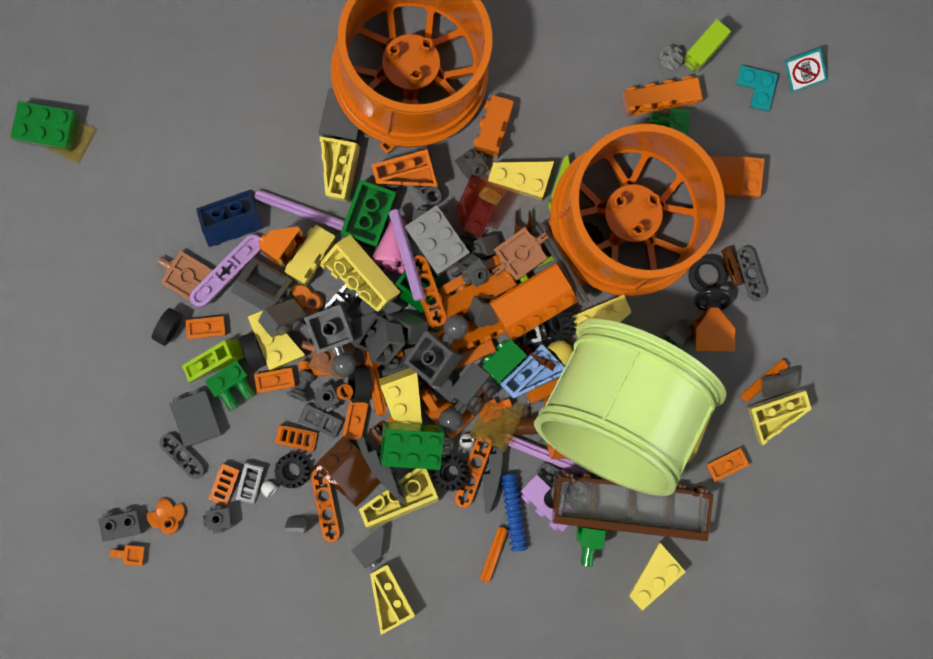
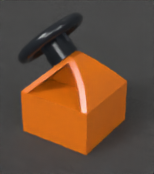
(713, 328)

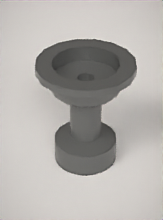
(298, 393)

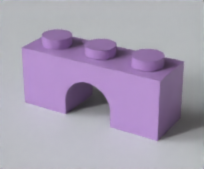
(534, 493)

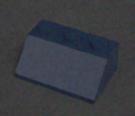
(229, 218)

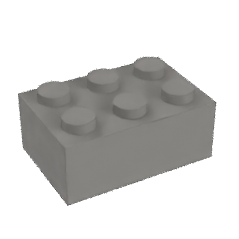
(437, 240)

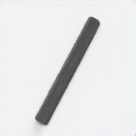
(563, 264)

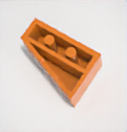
(493, 126)
(406, 170)

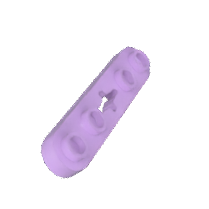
(212, 284)

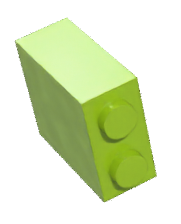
(706, 46)

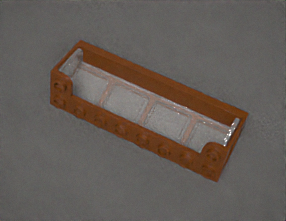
(609, 506)

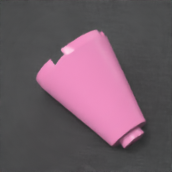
(388, 253)

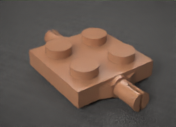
(520, 254)
(183, 274)
(323, 361)

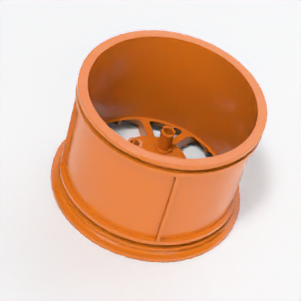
(411, 65)
(635, 211)

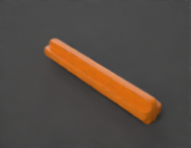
(376, 391)

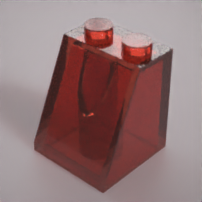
(478, 205)

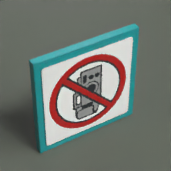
(805, 70)

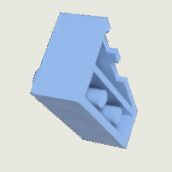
(531, 374)

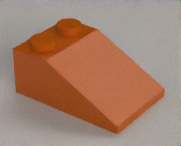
(740, 175)

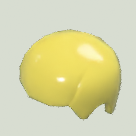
(561, 351)

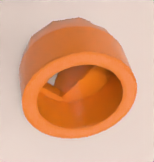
(347, 389)

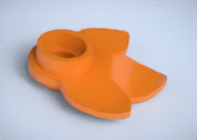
(303, 297)
(166, 513)

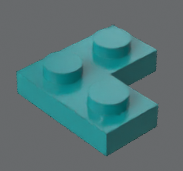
(761, 82)

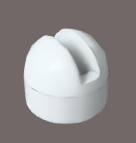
(469, 444)
(268, 488)

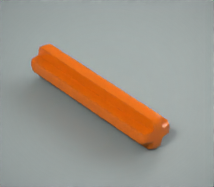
(755, 388)
(493, 554)

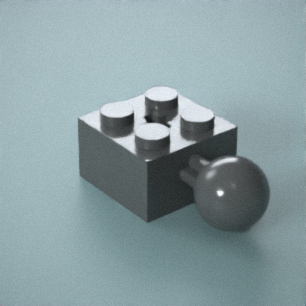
(323, 340)
(434, 356)
(470, 394)

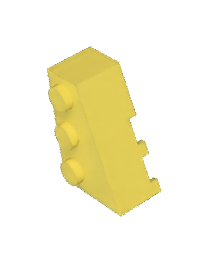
(522, 177)
(309, 255)
(613, 310)
(276, 350)
(656, 577)
(390, 600)

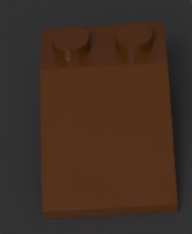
(348, 471)

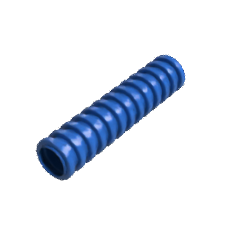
(513, 512)

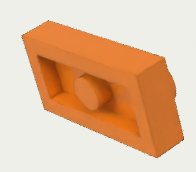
(205, 327)
(274, 380)
(355, 420)
(727, 465)

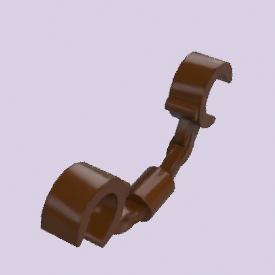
(544, 361)

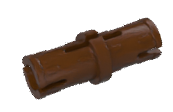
(732, 266)

